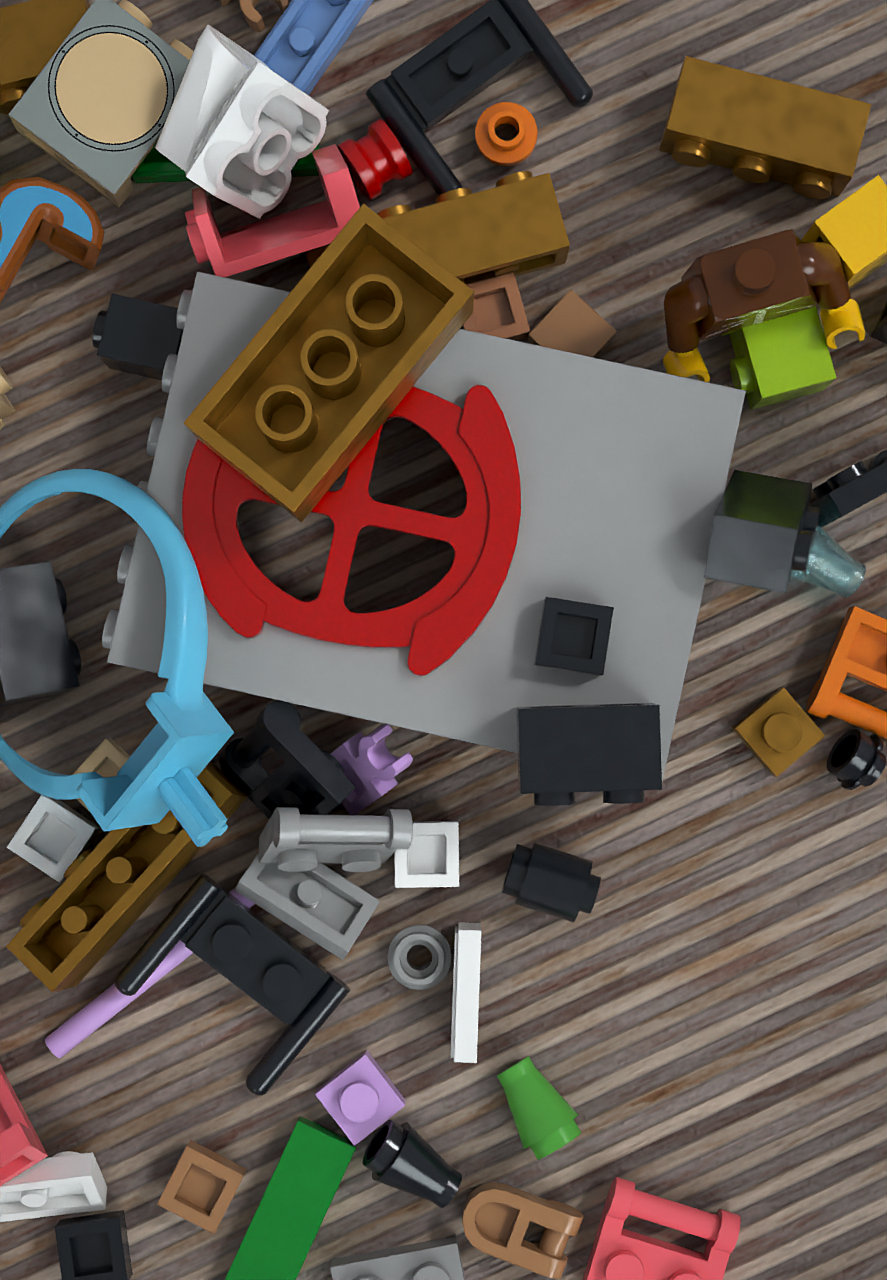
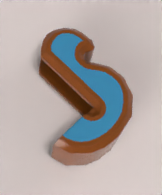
(45, 212)

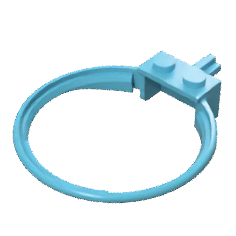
(189, 727)

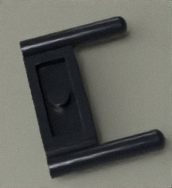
(461, 67)
(253, 959)

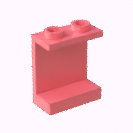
(279, 235)

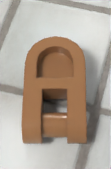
(497, 1221)

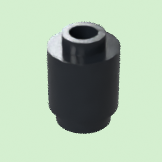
(551, 881)

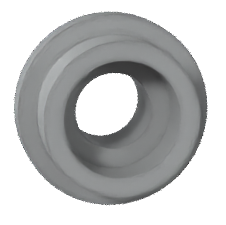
(419, 977)

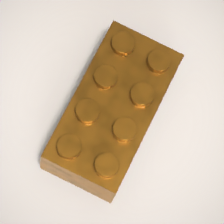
(332, 362)

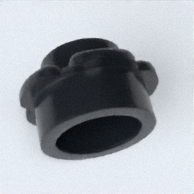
(857, 759)

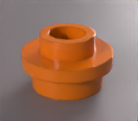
(501, 151)

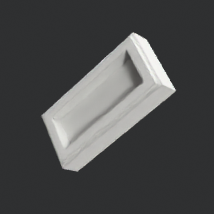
(465, 992)

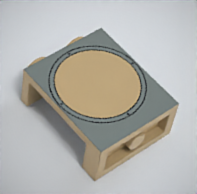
(104, 97)

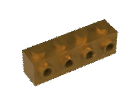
(109, 892)

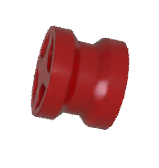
(375, 159)

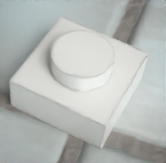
(53, 837)
(431, 856)

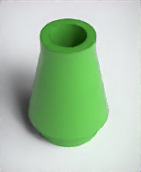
(538, 1109)

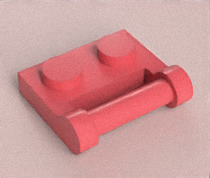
(634, 1256)

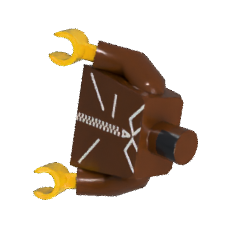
(754, 286)

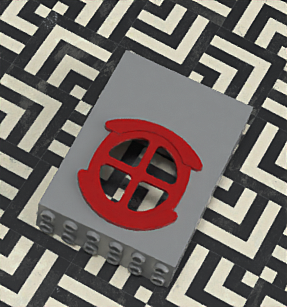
(576, 490)

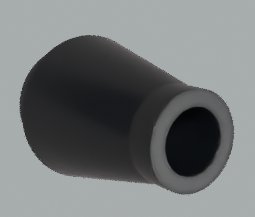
(410, 1164)

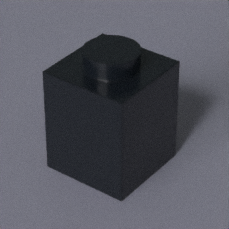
(136, 336)

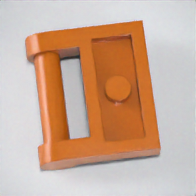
(861, 654)

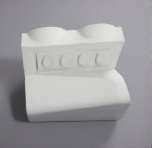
(239, 125)

